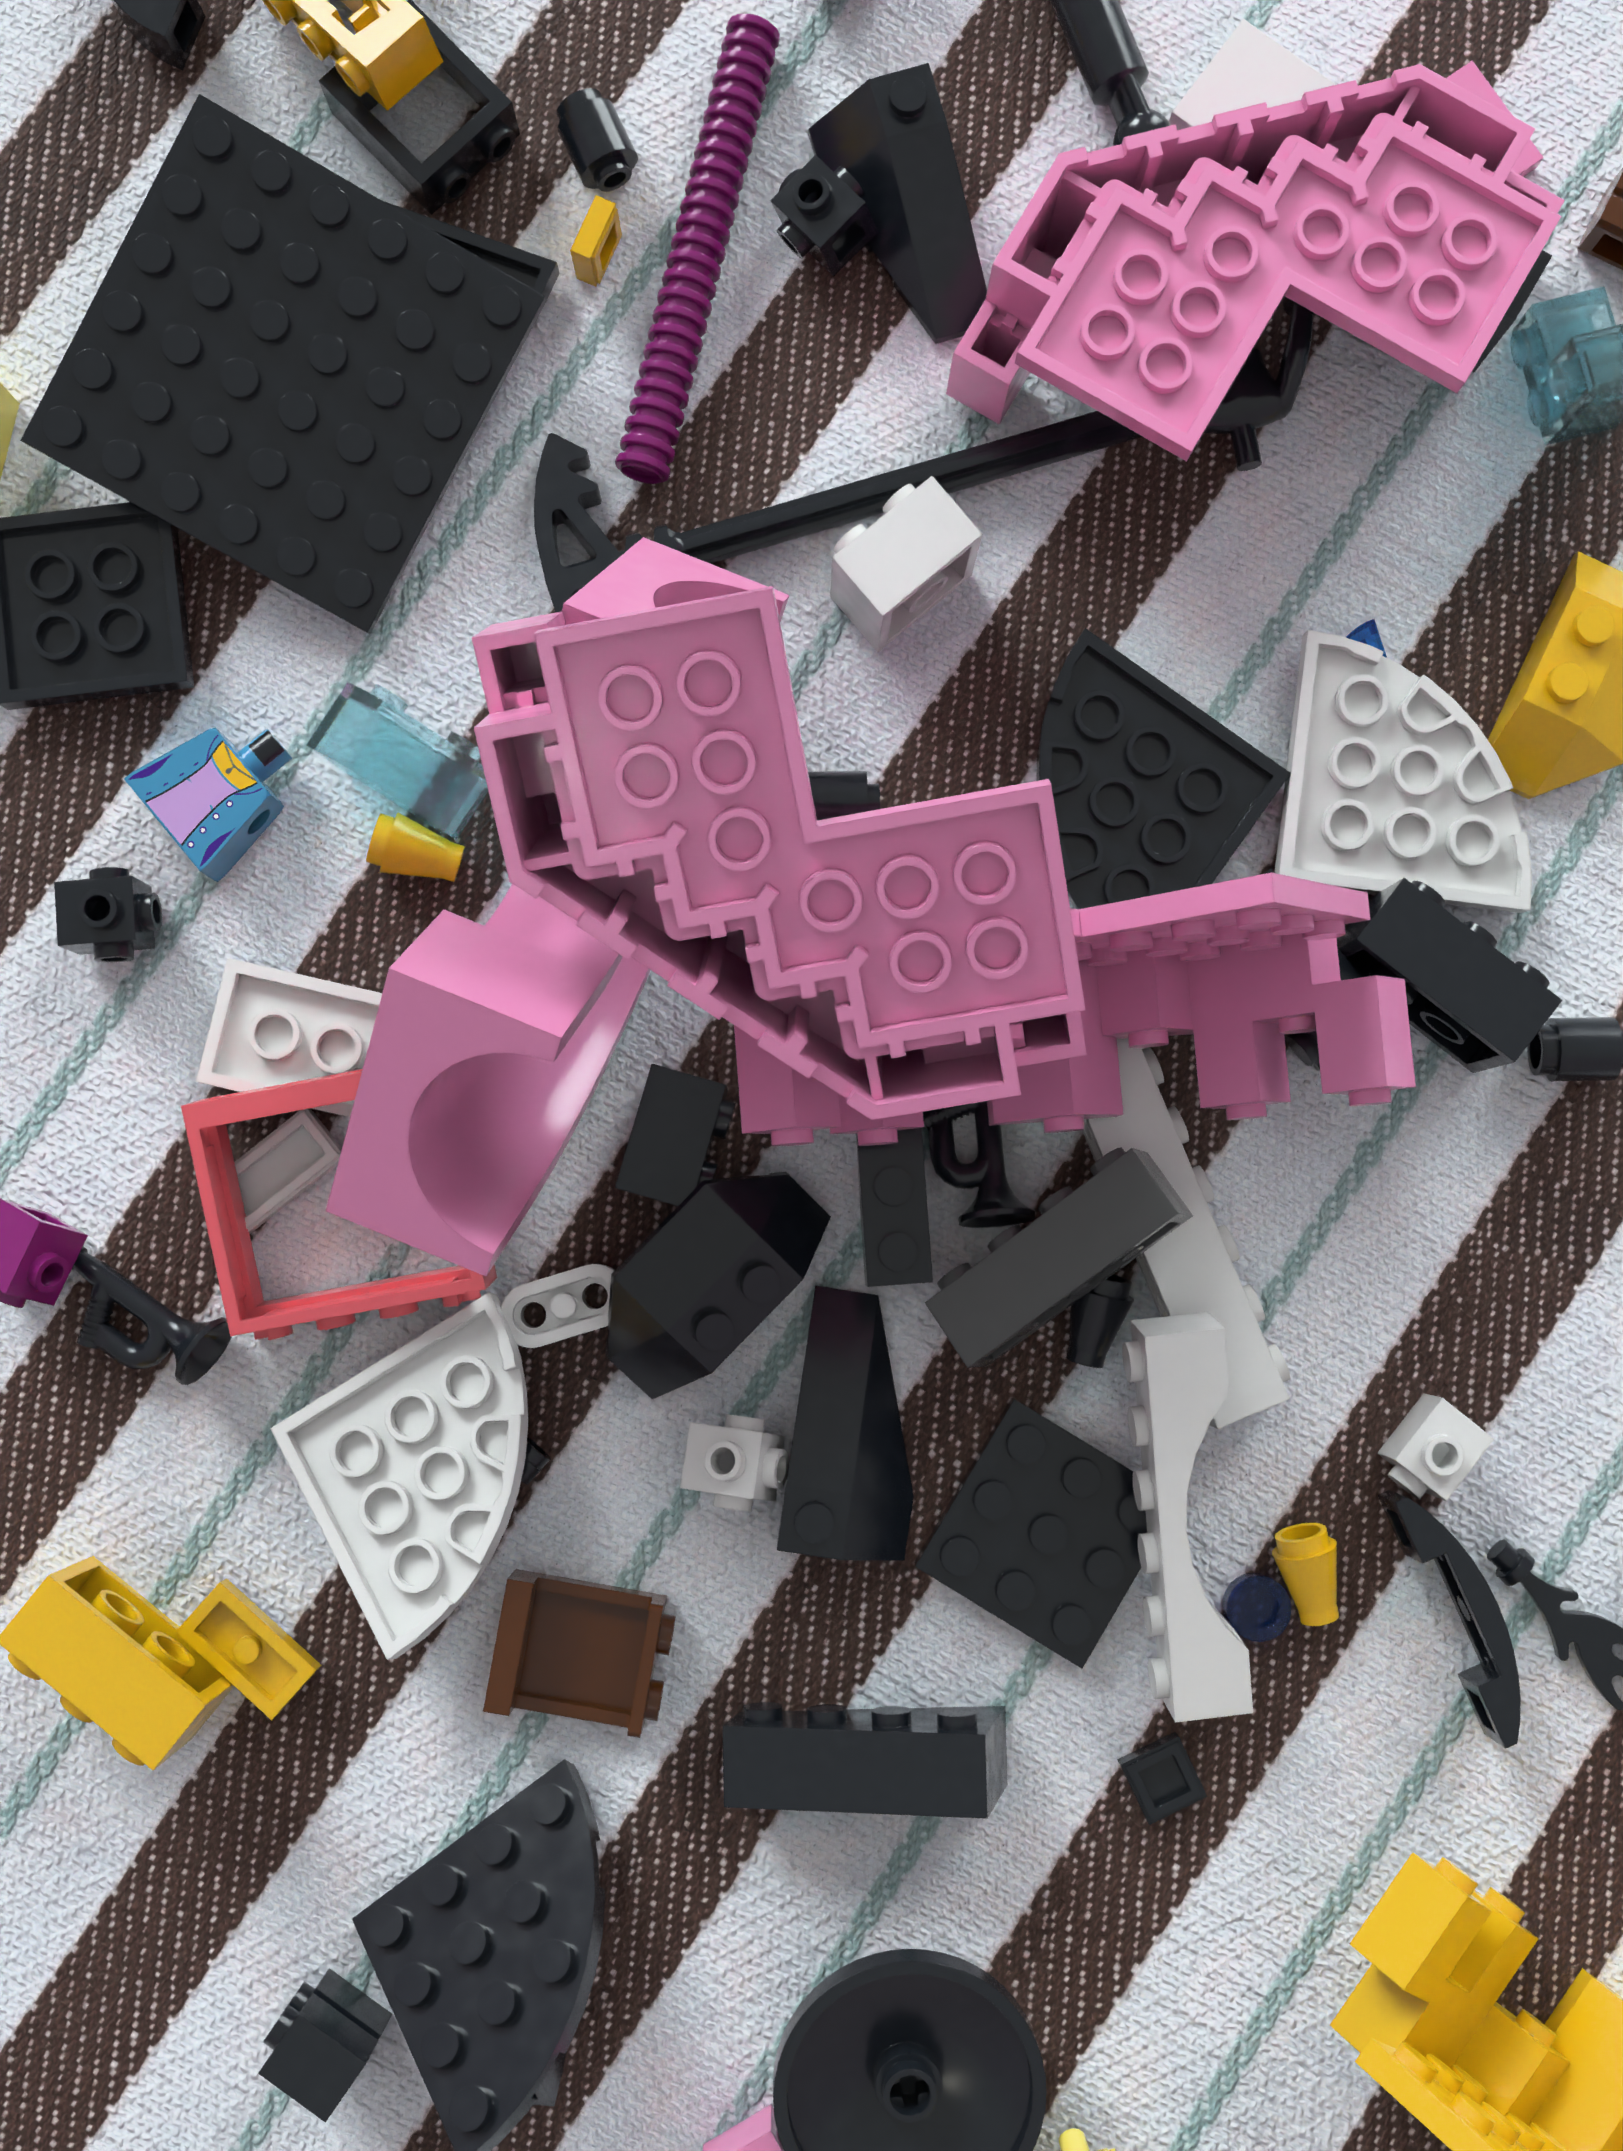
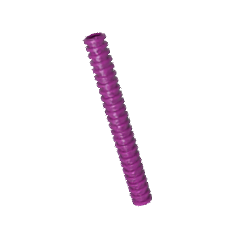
(698, 248)

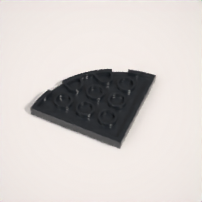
(1143, 780)
(494, 1955)

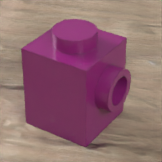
(35, 1254)

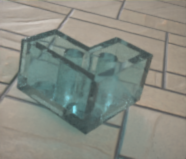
(1571, 365)

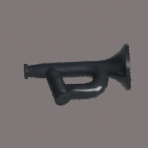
(995, 1202)
(194, 1344)

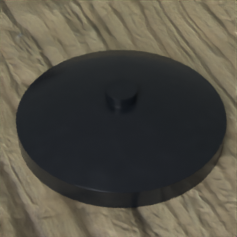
(909, 2060)

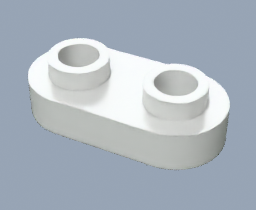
(564, 1305)

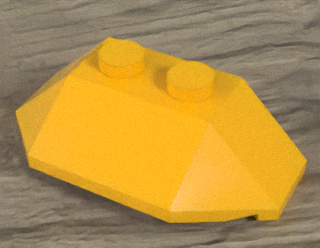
(1569, 693)

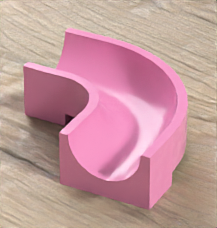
(497, 1026)

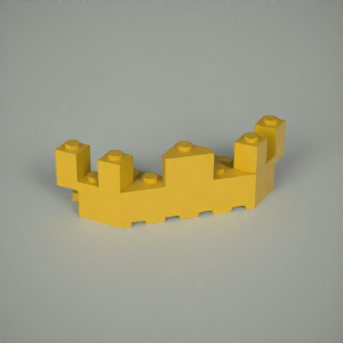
(1457, 2055)

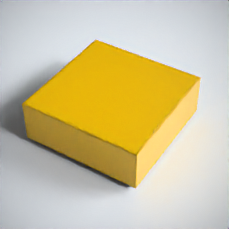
(596, 241)

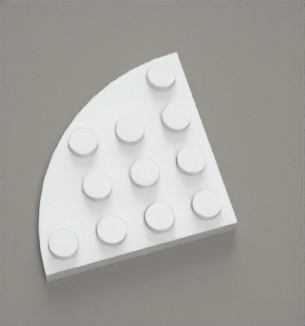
(1395, 785)
(417, 1469)

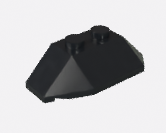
(709, 1277)

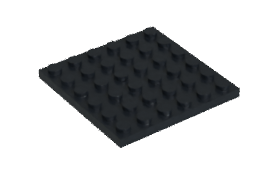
(283, 366)

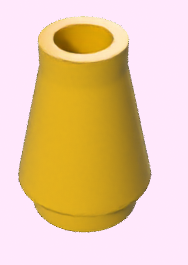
(412, 850)
(1310, 1571)

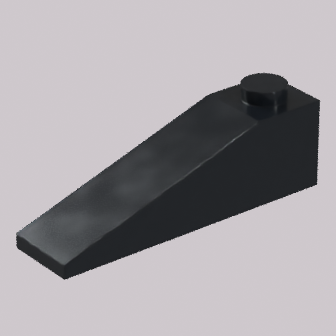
(903, 157)
(848, 1457)

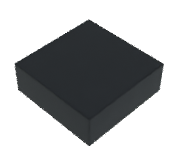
(1162, 1778)

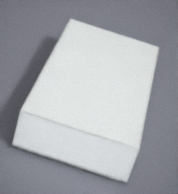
(284, 1166)

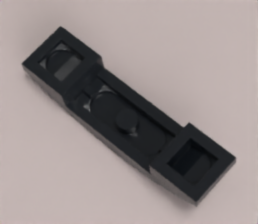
(1495, 1681)

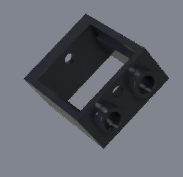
(453, 165)

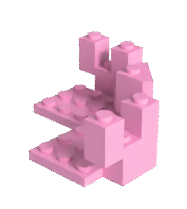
(1169, 253)
(670, 810)
(1207, 961)

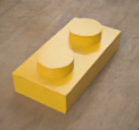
(248, 1648)

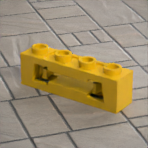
(385, 54)

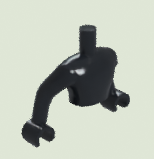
(1258, 398)

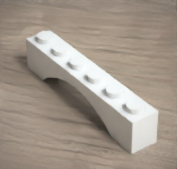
(1179, 1389)

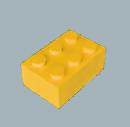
(114, 1661)

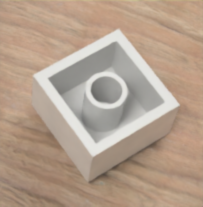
(903, 561)

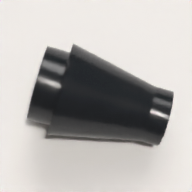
(1097, 1320)

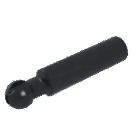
(1109, 62)

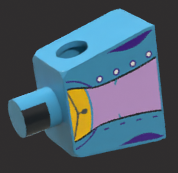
(213, 796)

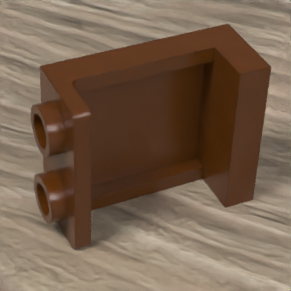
(579, 1651)

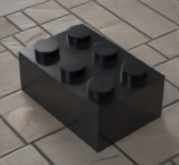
(1455, 979)

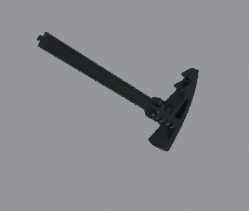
(565, 495)

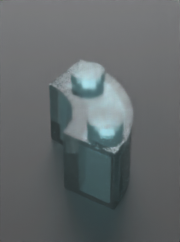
(402, 758)

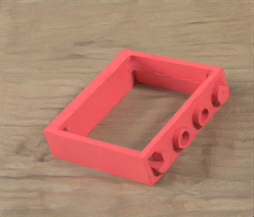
(231, 1241)

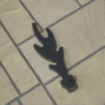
(1591, 1633)

